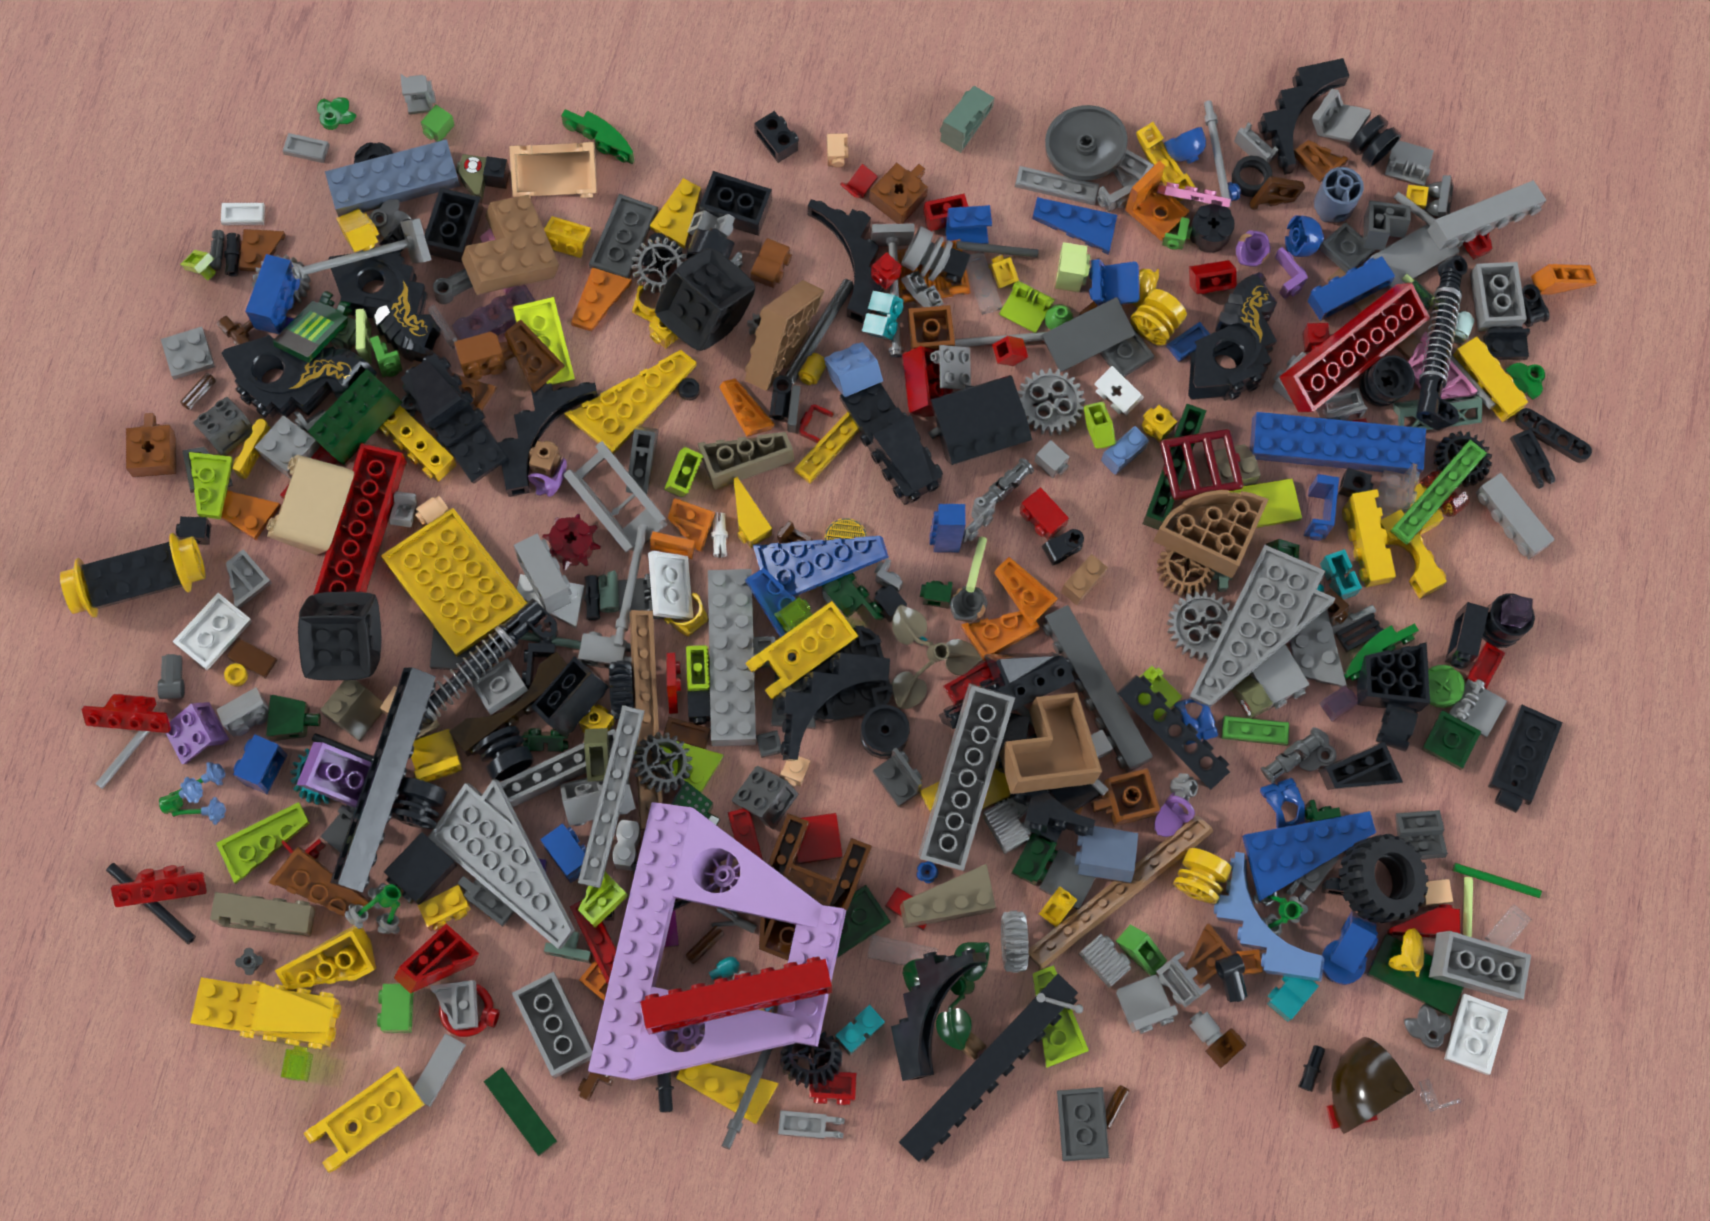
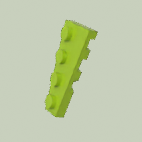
(256, 843)

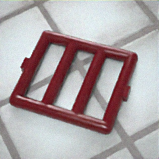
(1206, 438)

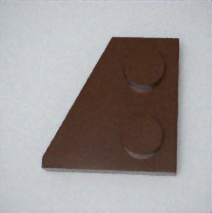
(1277, 191)

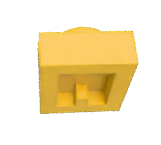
(1003, 271)
(1058, 906)

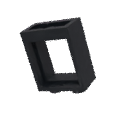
(1466, 635)

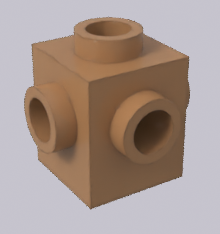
(544, 458)

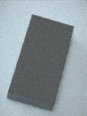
(793, 410)

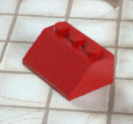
(922, 381)

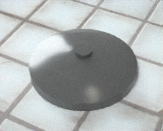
(1086, 142)

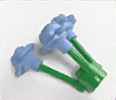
(192, 791)

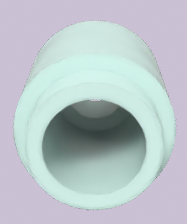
(1463, 326)

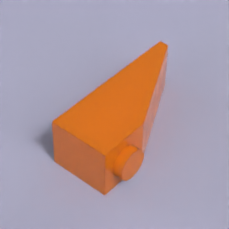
(1563, 278)

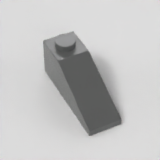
(642, 456)

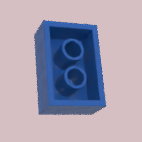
(272, 295)

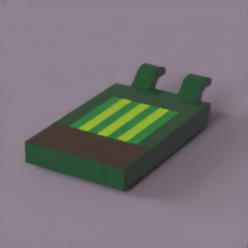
(313, 328)

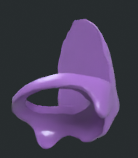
(550, 485)
(1172, 816)

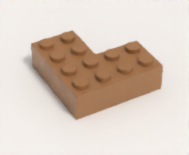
(517, 254)
(1061, 752)

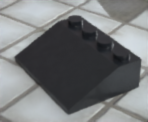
(980, 420)

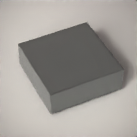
(769, 743)

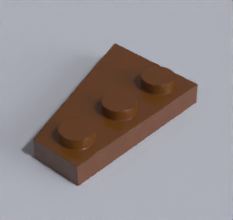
(532, 355)

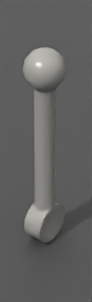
(1041, 998)

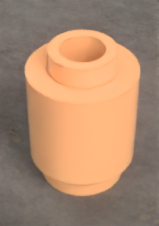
(431, 510)

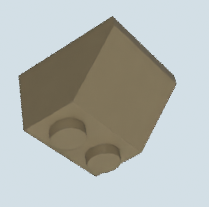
(1248, 465)
(353, 708)

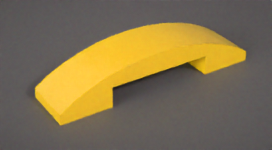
(1154, 149)

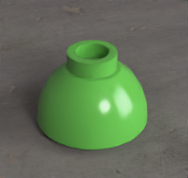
(1057, 316)

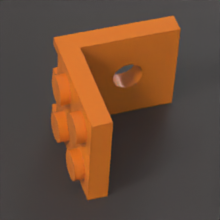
(1145, 201)

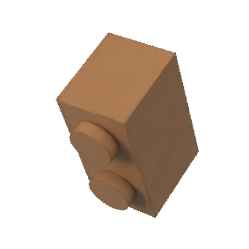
(1084, 579)

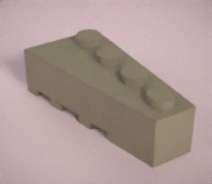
(744, 457)
(955, 899)
(262, 914)

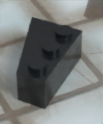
(1363, 769)

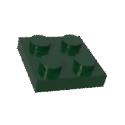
(1451, 740)

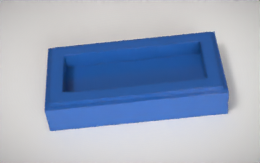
(1185, 343)

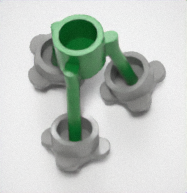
(382, 896)
(1287, 910)

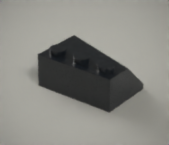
(1395, 677)

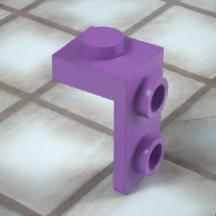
(1296, 272)

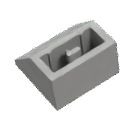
(244, 712)

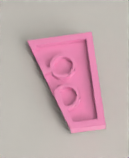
(1191, 193)

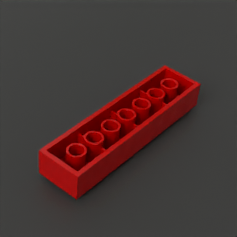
(1354, 347)
(362, 521)
(736, 996)

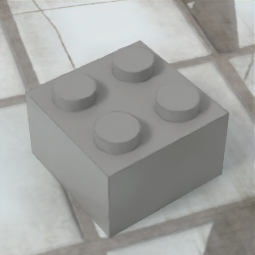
(285, 442)

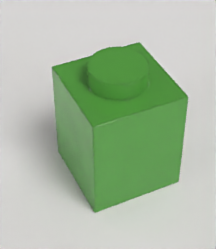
(437, 123)

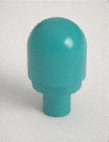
(725, 968)

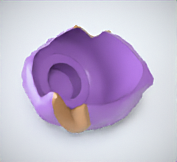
(1253, 248)

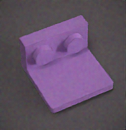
(195, 730)

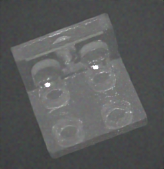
(1397, 490)

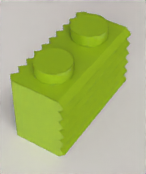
(1099, 425)
(683, 472)
(698, 668)

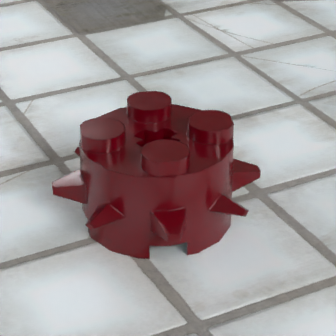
(580, 548)

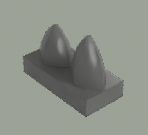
(1444, 191)

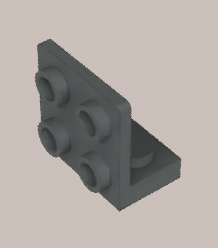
(224, 426)
(899, 778)
(765, 796)

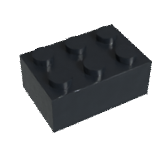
(740, 199)
(453, 224)
(570, 697)

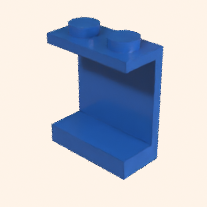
(968, 224)
(1325, 488)

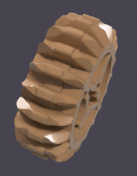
(1176, 566)

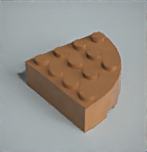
(781, 333)
(1213, 528)

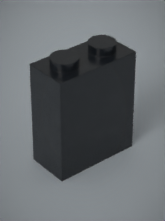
(419, 869)

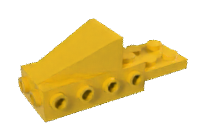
(267, 1012)

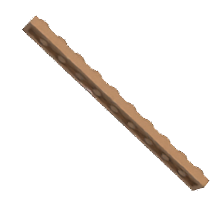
(644, 698)
(1119, 892)

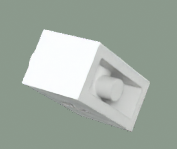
(1130, 395)

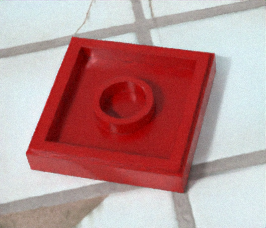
(821, 839)

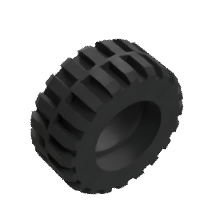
(1405, 870)

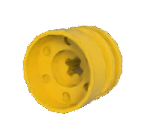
(1158, 317)
(1202, 876)

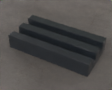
(1374, 624)

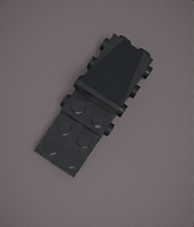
(453, 416)
(893, 443)
(1021, 676)

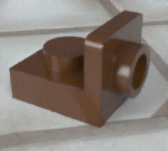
(1339, 608)

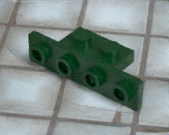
(851, 596)

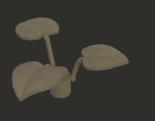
(959, 656)

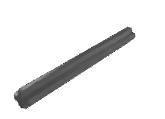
(820, 328)

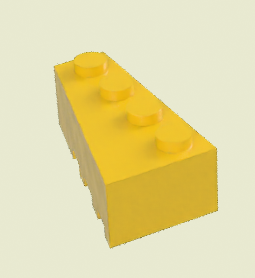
(1368, 538)

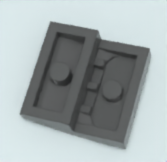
(1424, 832)

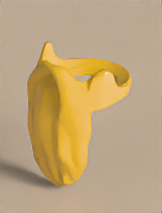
(1148, 282)
(1412, 953)

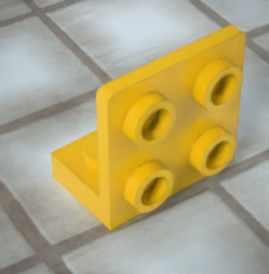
(435, 756)

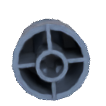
(1338, 195)

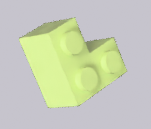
(1072, 267)

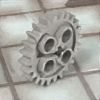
(1044, 385)
(1197, 607)

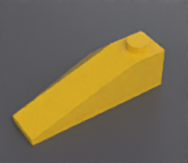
(337, 959)

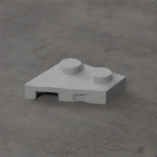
(1132, 169)
(245, 578)

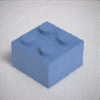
(853, 369)

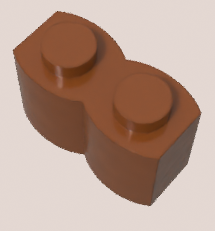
(770, 263)

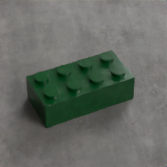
(355, 416)

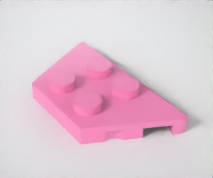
(1457, 383)

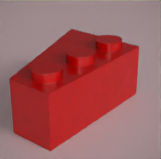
(436, 959)

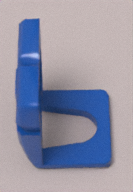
(1203, 724)
(1279, 793)

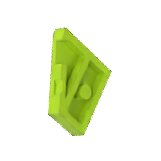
(601, 901)

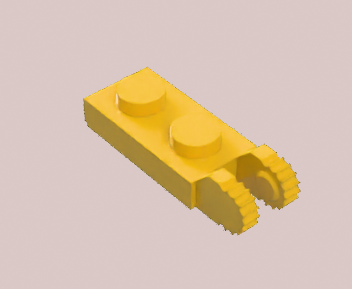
(246, 460)

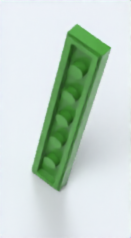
(1438, 492)

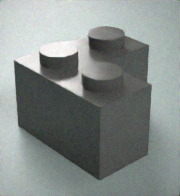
(1384, 221)

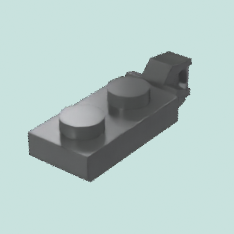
(486, 901)

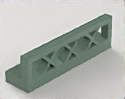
(1409, 408)

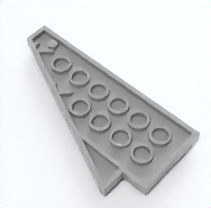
(1269, 612)
(493, 847)

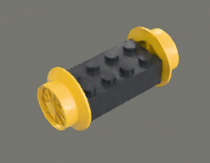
(132, 575)

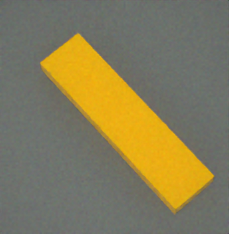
(827, 449)

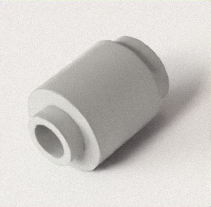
(1205, 1027)

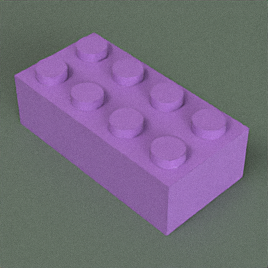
(334, 773)

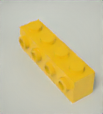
(358, 230)
(1491, 378)
(419, 444)

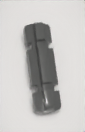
(217, 249)

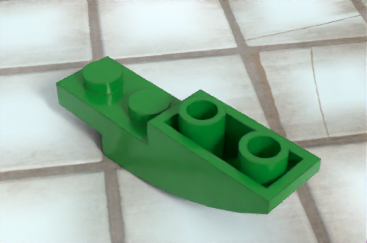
(606, 137)
(1383, 641)

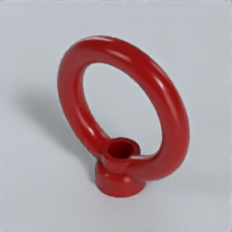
(488, 1017)

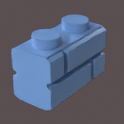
(1125, 450)

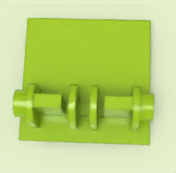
(1026, 306)
(1159, 684)

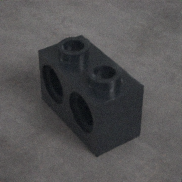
(772, 138)

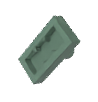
(569, 950)

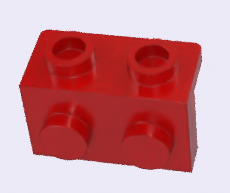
(840, 1089)

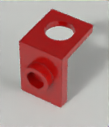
(860, 182)
(313, 850)

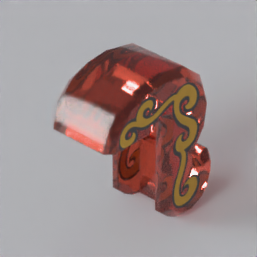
(1454, 503)

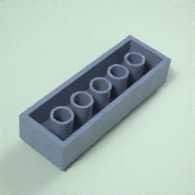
(392, 176)

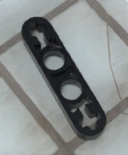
(1554, 432)

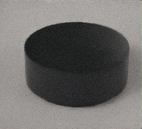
(689, 389)

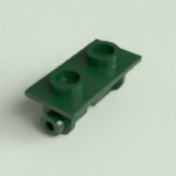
(537, 738)

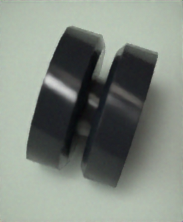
(1374, 141)
(884, 718)

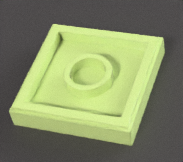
(363, 336)

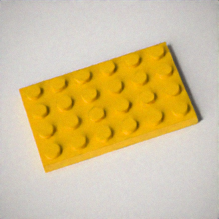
(454, 581)

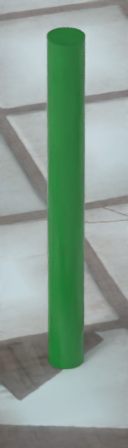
(1503, 882)

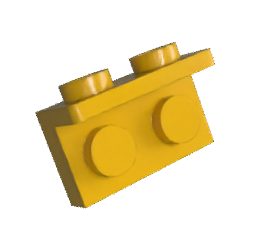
(567, 236)
(444, 908)

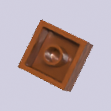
(930, 327)

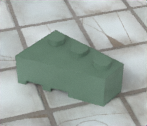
(966, 118)

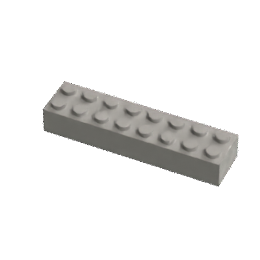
(729, 649)
(966, 776)

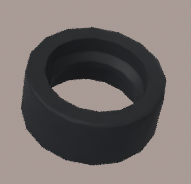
(1253, 162)

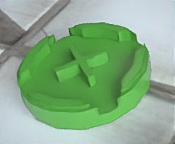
(1445, 686)

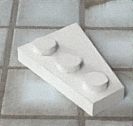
(568, 613)

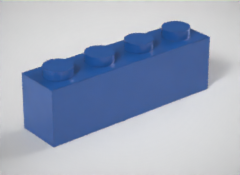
(1350, 288)
(948, 528)

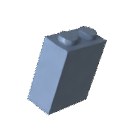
(1107, 854)

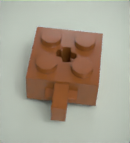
(899, 192)
(483, 355)
(150, 449)
(1123, 810)

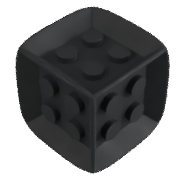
(704, 299)
(339, 636)

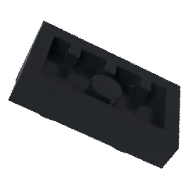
(1507, 342)

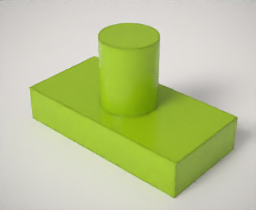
(199, 263)

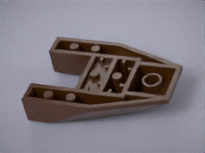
(776, 935)

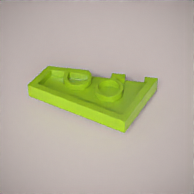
(211, 482)

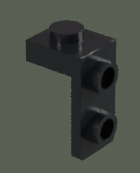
(541, 650)

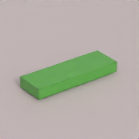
(1255, 730)

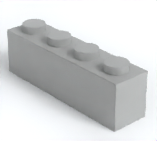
(1514, 516)

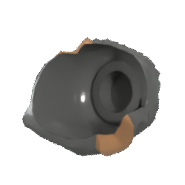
(968, 605)

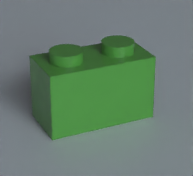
(396, 1009)

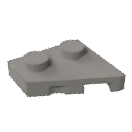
(459, 1003)

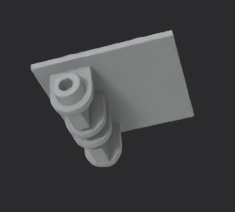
(1409, 163)
(954, 366)
(982, 515)
(1478, 707)

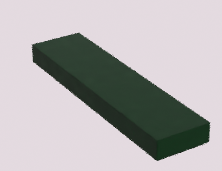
(520, 1111)

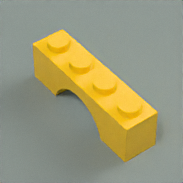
(1426, 575)

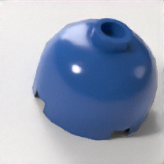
(1187, 146)
(1304, 236)

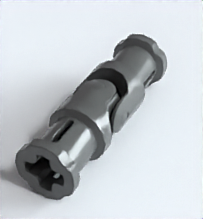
(1008, 482)
(1286, 761)

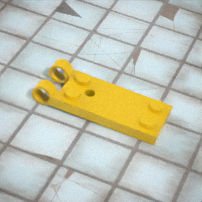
(810, 642)
(374, 1112)

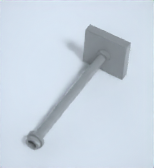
(893, 236)
(414, 241)

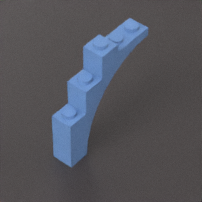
(1280, 956)

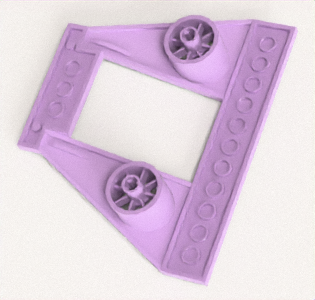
(674, 863)

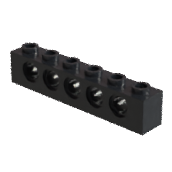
(1209, 776)

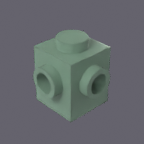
(347, 336)

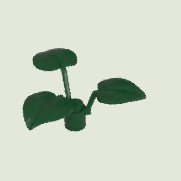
(955, 1024)

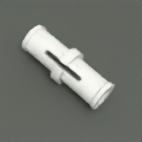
(719, 535)

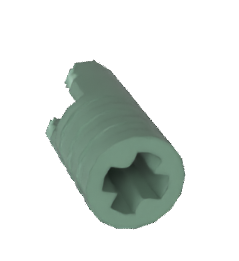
(609, 592)

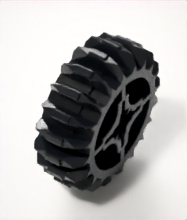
(1452, 445)
(620, 686)
(800, 1066)

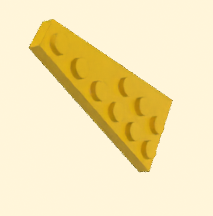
(631, 402)

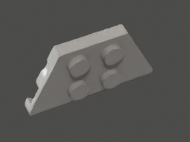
(1317, 652)

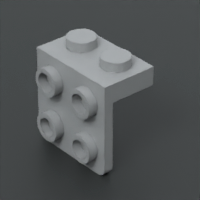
(1339, 120)
(1145, 1004)

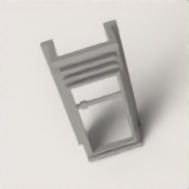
(624, 536)

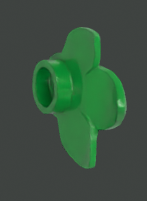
(334, 112)
(1525, 381)

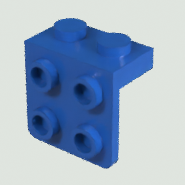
(1114, 281)

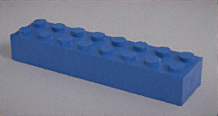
(1336, 443)

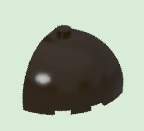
(1366, 1083)

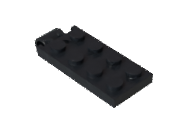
(1524, 757)

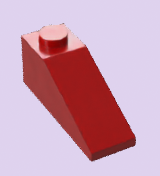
(1432, 922)

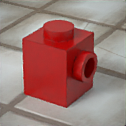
(886, 270)
(1314, 335)
(1010, 351)

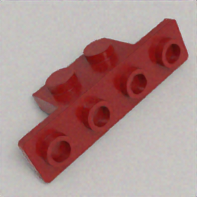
(127, 713)
(158, 886)

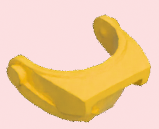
(640, 309)
(691, 626)

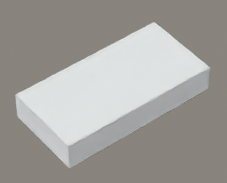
(242, 213)

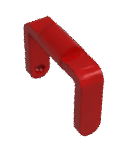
(806, 419)

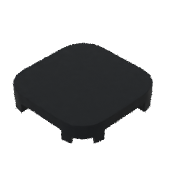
(860, 697)

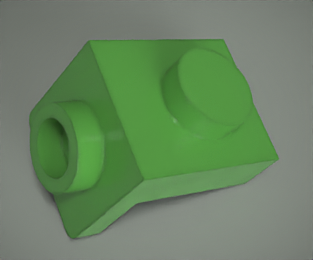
(1177, 241)

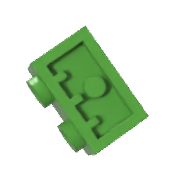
(388, 362)

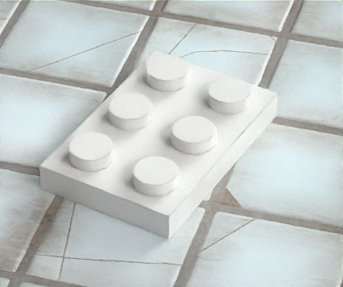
(670, 585)
(212, 631)
(1476, 1034)

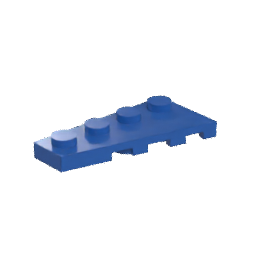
(1086, 224)
(770, 596)

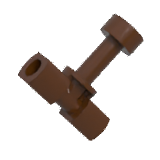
(237, 332)

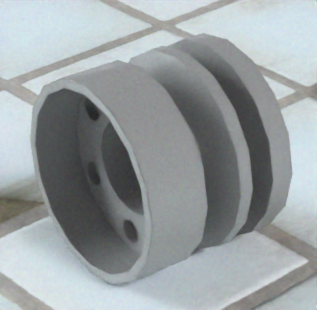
(927, 253)

